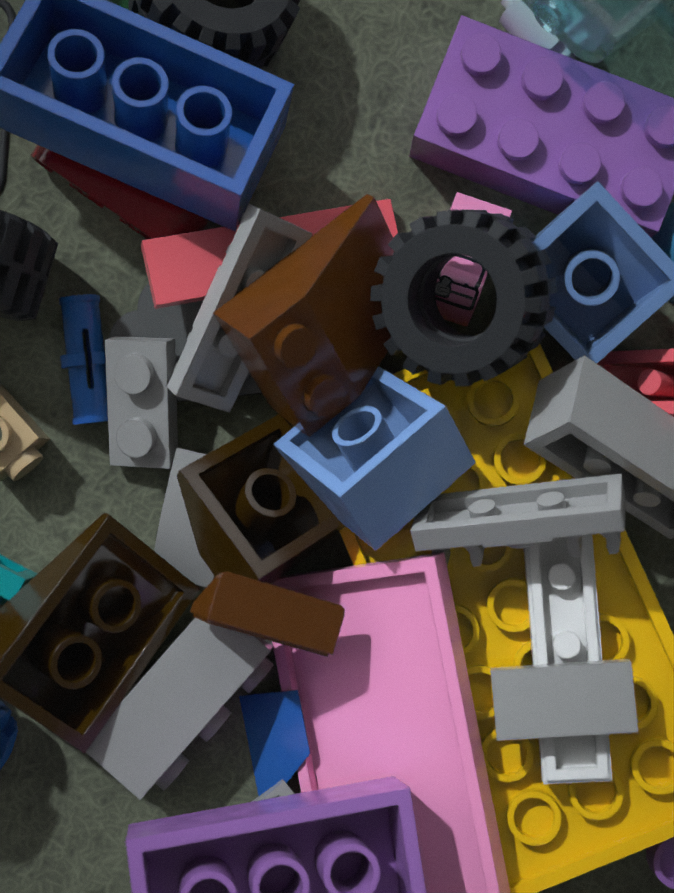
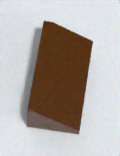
(270, 613)

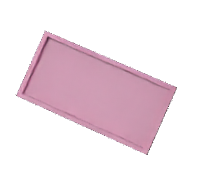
(402, 708)

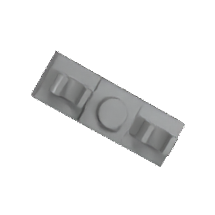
(209, 364)
(523, 516)

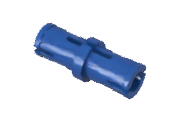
(81, 315)

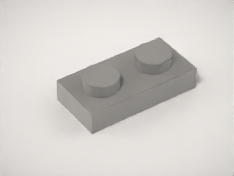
(139, 403)

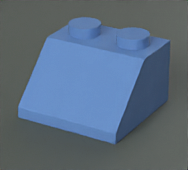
(604, 273)
(380, 457)

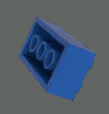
(141, 104)

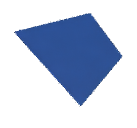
(274, 736)

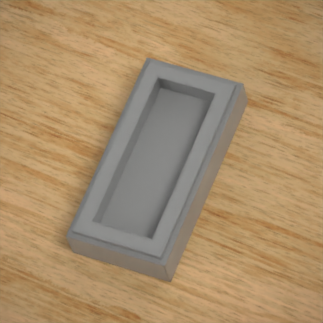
(564, 699)

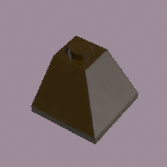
(253, 507)

